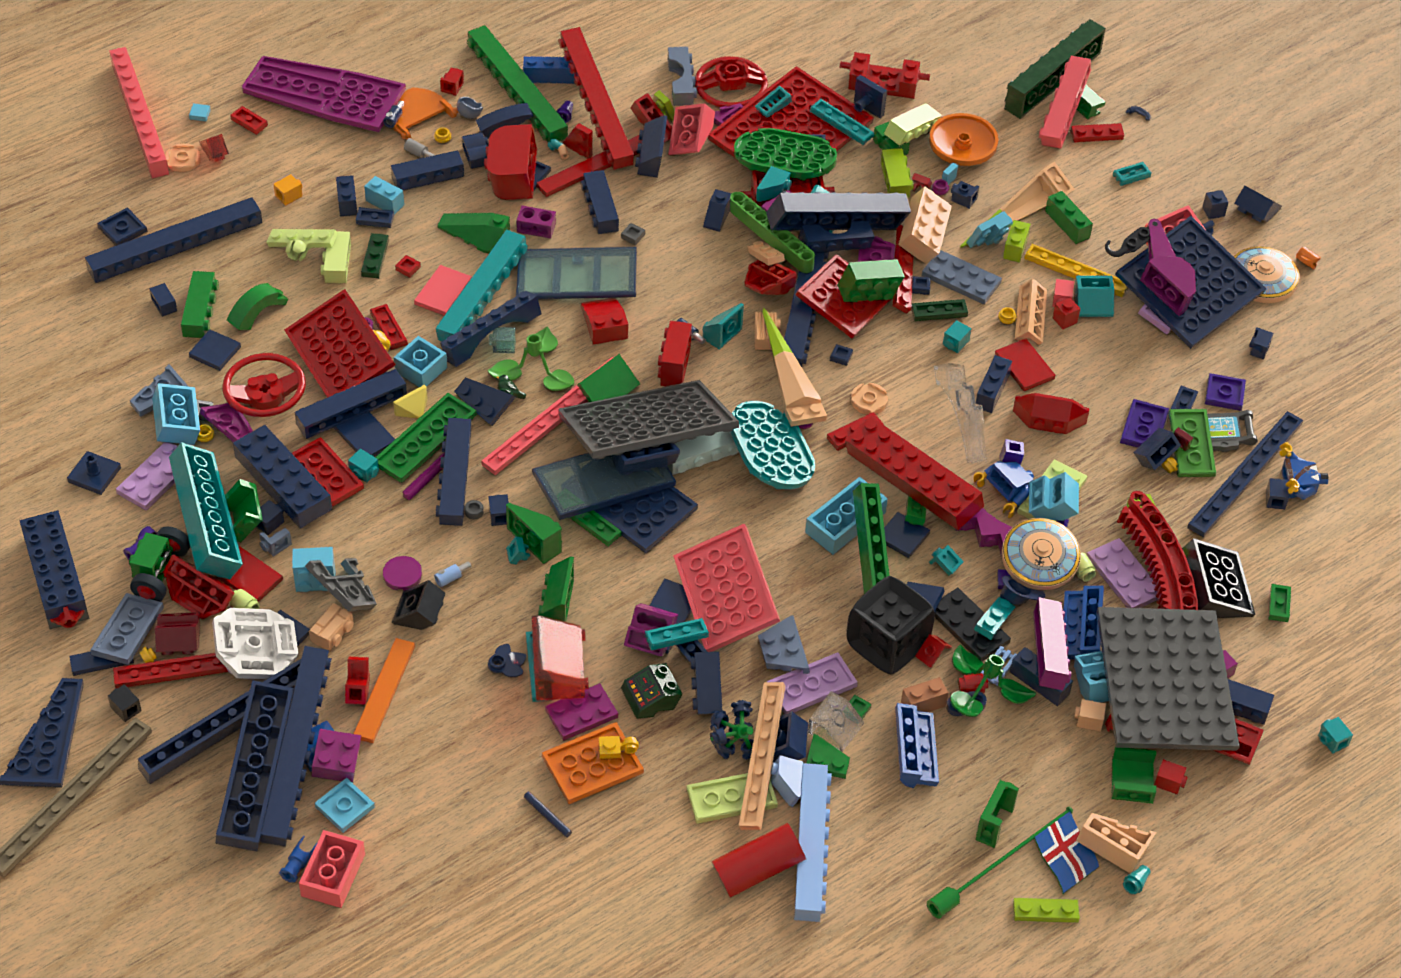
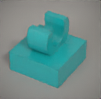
(517, 551)

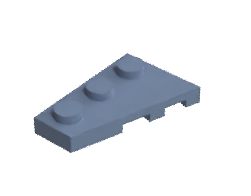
(142, 401)

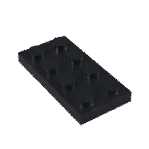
(960, 617)

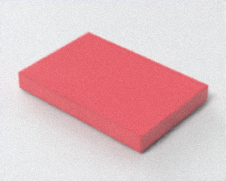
(442, 290)

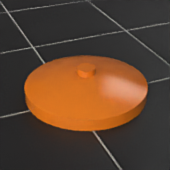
(963, 139)

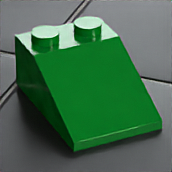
(536, 530)

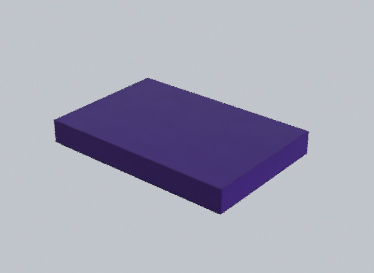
(1143, 422)

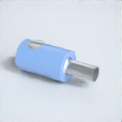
(450, 574)

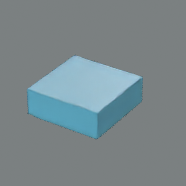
(199, 112)
(950, 173)

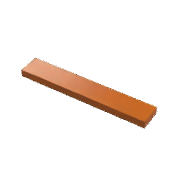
(384, 690)

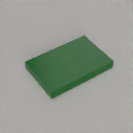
(609, 381)

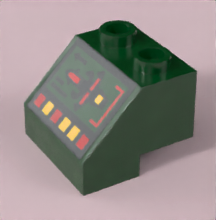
(651, 691)

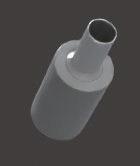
(416, 148)

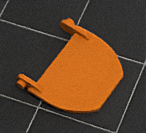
(419, 106)

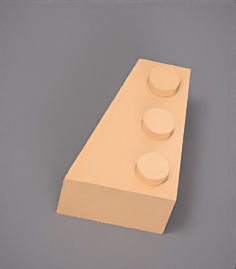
(1114, 841)

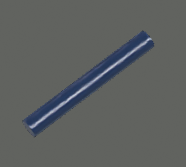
(547, 814)

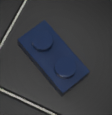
(374, 217)
(1185, 398)

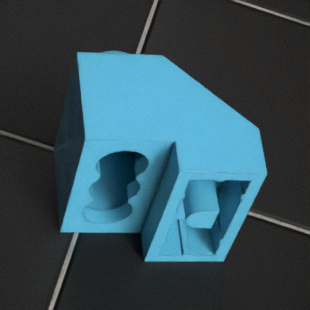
(1054, 497)
(1091, 676)

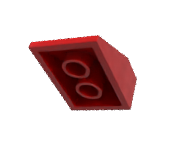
(605, 320)

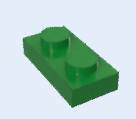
(915, 512)
(1279, 603)

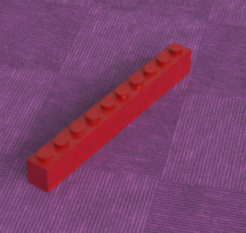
(596, 98)

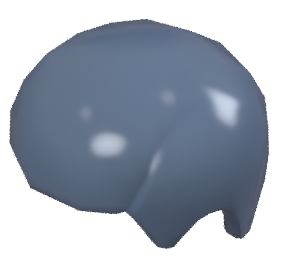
(469, 108)

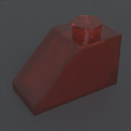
(215, 147)

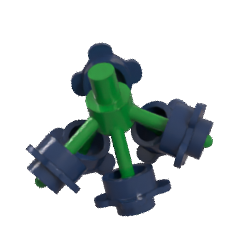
(739, 730)

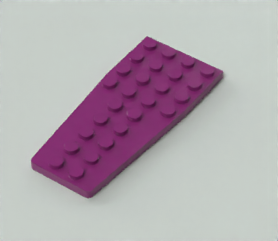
(325, 91)

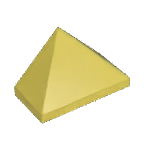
(412, 404)

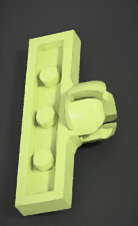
(301, 240)

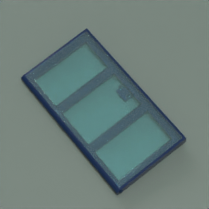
(578, 273)
(590, 484)

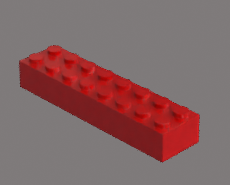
(914, 473)

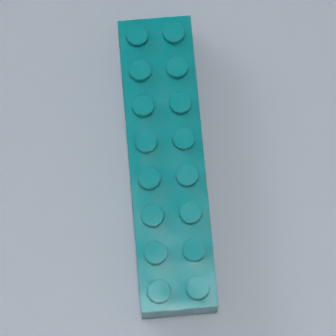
(205, 511)

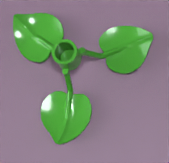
(537, 343)

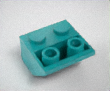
(1094, 296)

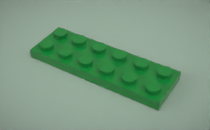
(422, 438)

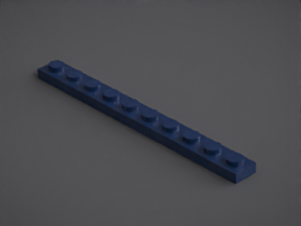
(1244, 474)

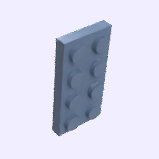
(962, 277)
(127, 629)

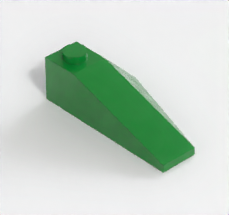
(476, 228)

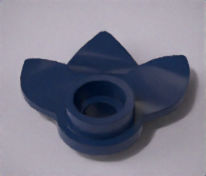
(509, 661)

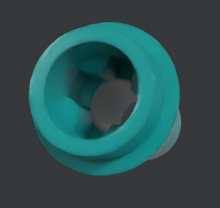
(1136, 880)

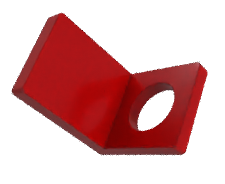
(932, 650)

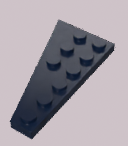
(47, 745)

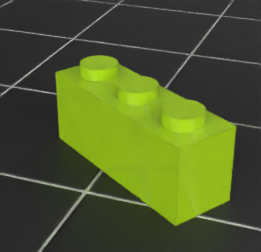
(896, 171)

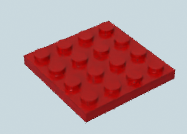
(825, 298)
(329, 470)

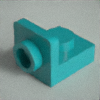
(946, 559)

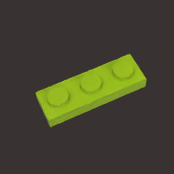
(1046, 910)

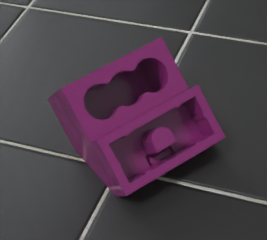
(645, 619)

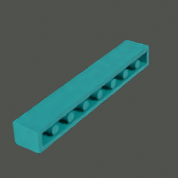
(483, 284)

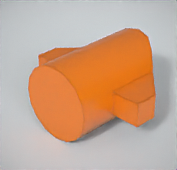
(1308, 257)

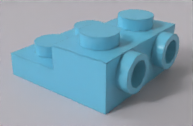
(991, 230)

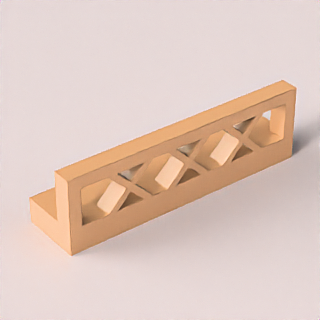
(1028, 310)

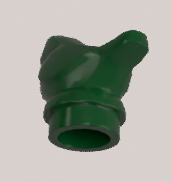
(508, 386)

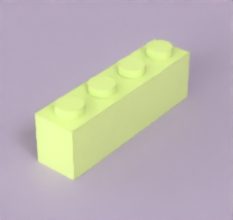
(912, 124)

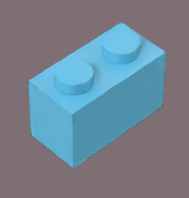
(384, 195)

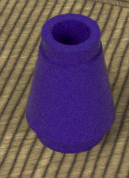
(565, 111)

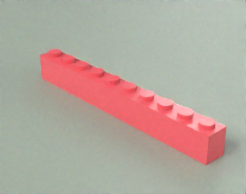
(139, 112)

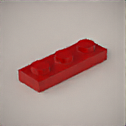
(1097, 132)
(838, 436)

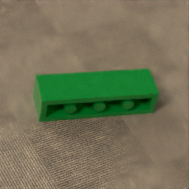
(199, 304)

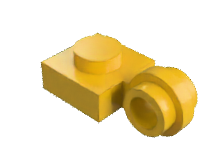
(611, 747)

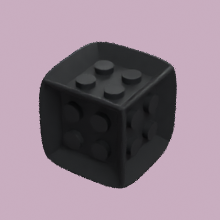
(889, 624)

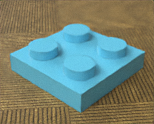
(344, 805)

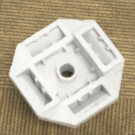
(254, 642)

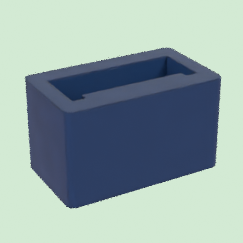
(163, 299)

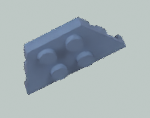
(783, 647)

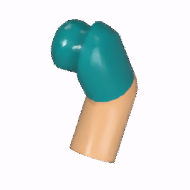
(555, 144)

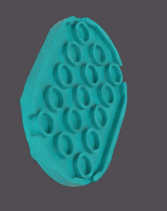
(771, 446)

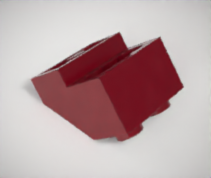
(177, 633)

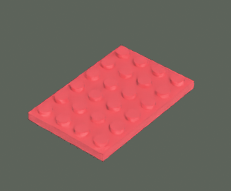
(726, 587)

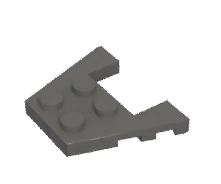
(346, 588)

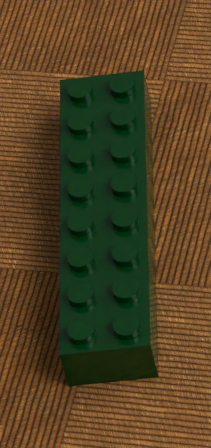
(1044, 75)

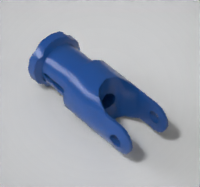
(296, 861)

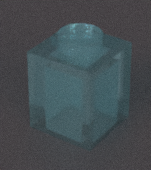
(503, 340)

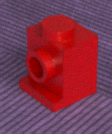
(452, 81)

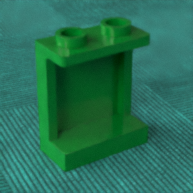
(989, 825)

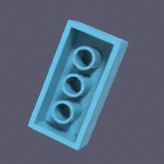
(835, 521)

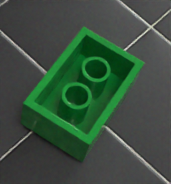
(870, 280)

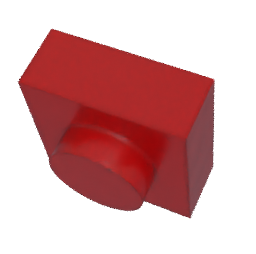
(407, 266)

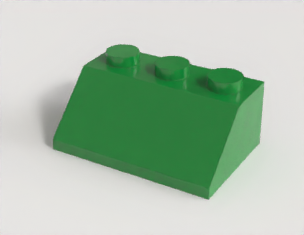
(558, 590)

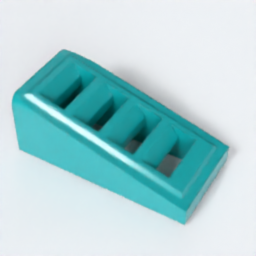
(774, 95)

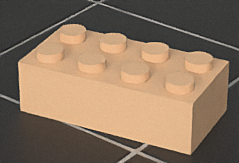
(925, 225)

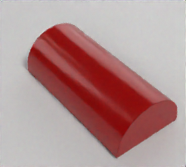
(758, 860)

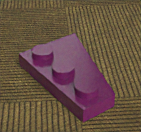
(227, 420)

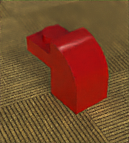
(357, 680)

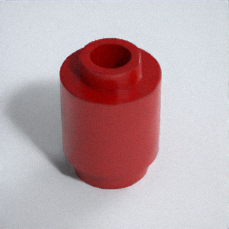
(970, 683)

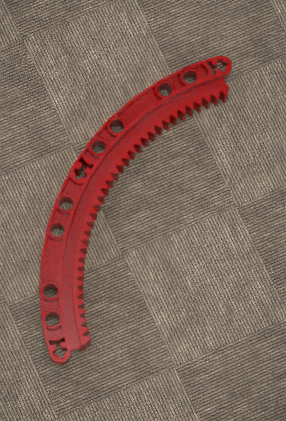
(1165, 559)

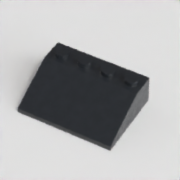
(1219, 580)

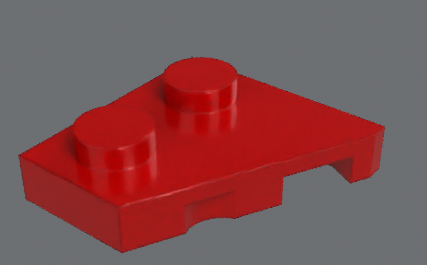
(580, 141)

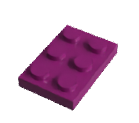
(581, 714)

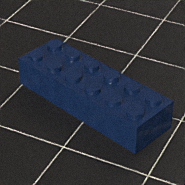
(282, 476)

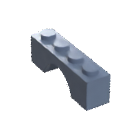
(679, 63)

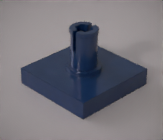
(869, 97)
(94, 472)

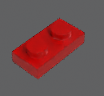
(249, 120)

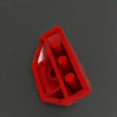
(770, 279)
(1050, 413)
(196, 589)

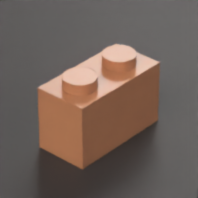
(926, 695)

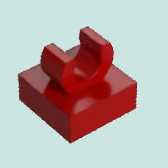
(921, 181)

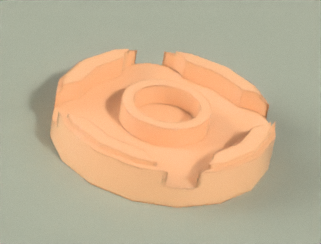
(182, 158)
(869, 398)

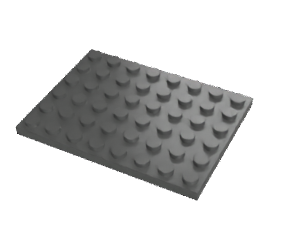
(647, 419)
(1166, 679)

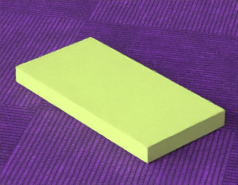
(722, 798)

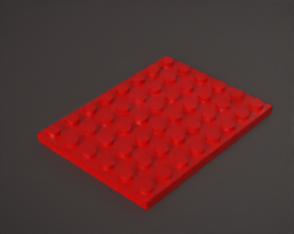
(794, 117)

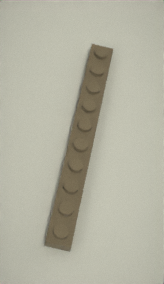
(72, 794)

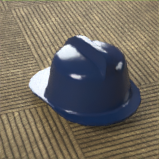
(1017, 593)

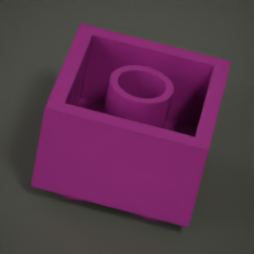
(336, 755)

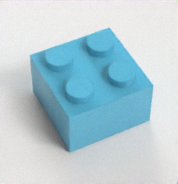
(420, 362)
(303, 577)

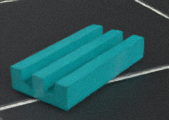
(1132, 175)

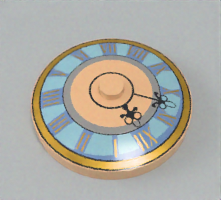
(1273, 270)
(1041, 554)

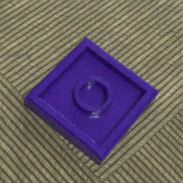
(1225, 392)

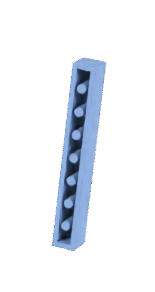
(811, 839)

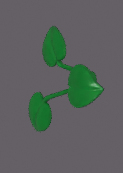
(968, 664)

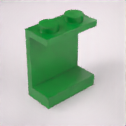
(245, 505)
(1133, 775)

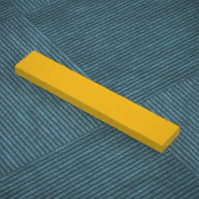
(1069, 266)

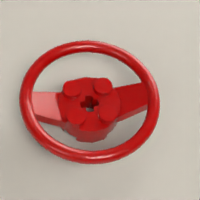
(729, 74)
(264, 391)

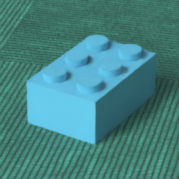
(176, 414)

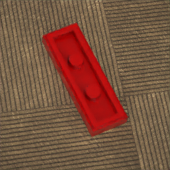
(388, 325)

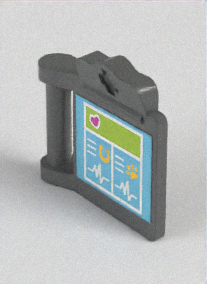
(1226, 430)

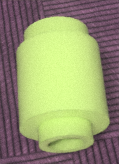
(1086, 569)
(244, 600)

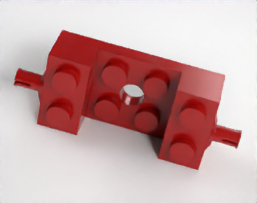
(899, 81)
(797, 185)

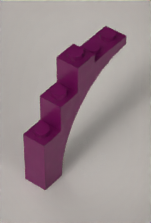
(988, 529)

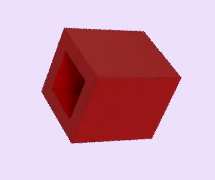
(1066, 313)
(1171, 777)

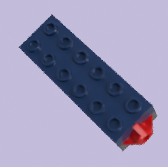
(54, 570)

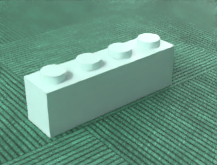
(702, 451)

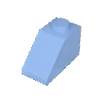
(787, 778)

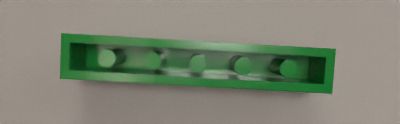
(870, 534)

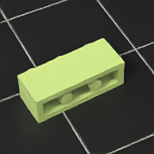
(337, 259)

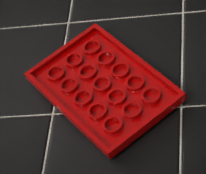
(339, 345)

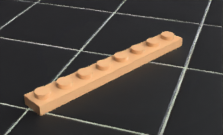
(762, 756)

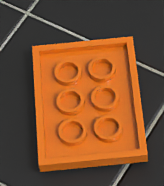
(581, 771)

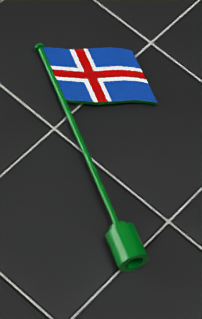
(1059, 849)

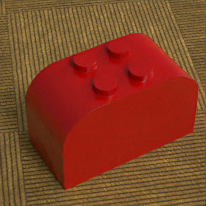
(512, 162)

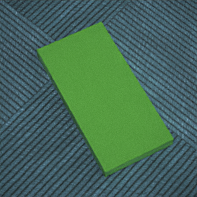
(1199, 458)

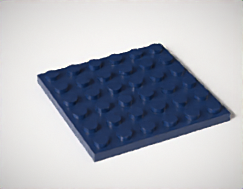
(1220, 282)

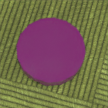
(402, 573)

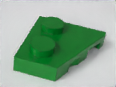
(826, 754)

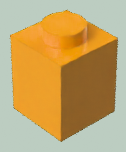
(288, 189)

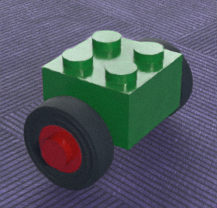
(151, 559)

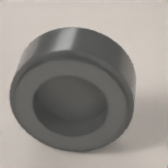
(474, 509)

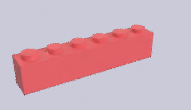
(1065, 102)

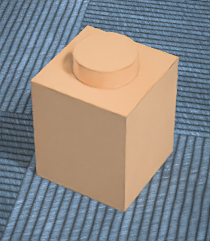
(1090, 715)

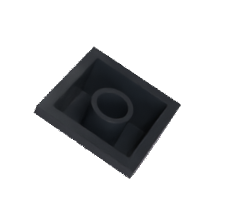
(419, 606)

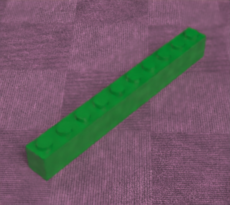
(516, 83)

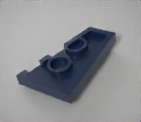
(486, 400)

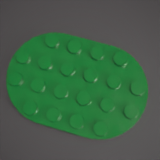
(790, 151)

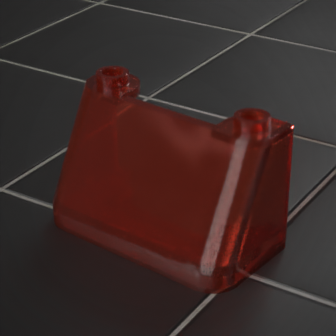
(558, 659)

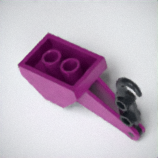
(1165, 273)

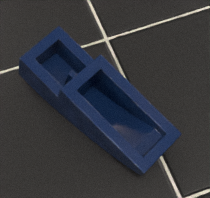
(502, 117)

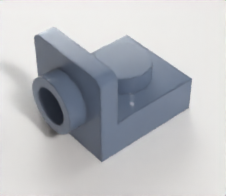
(276, 543)

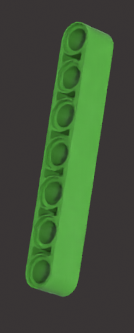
(782, 240)

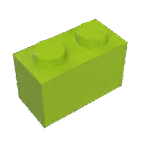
(1016, 241)

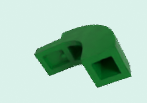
(252, 303)

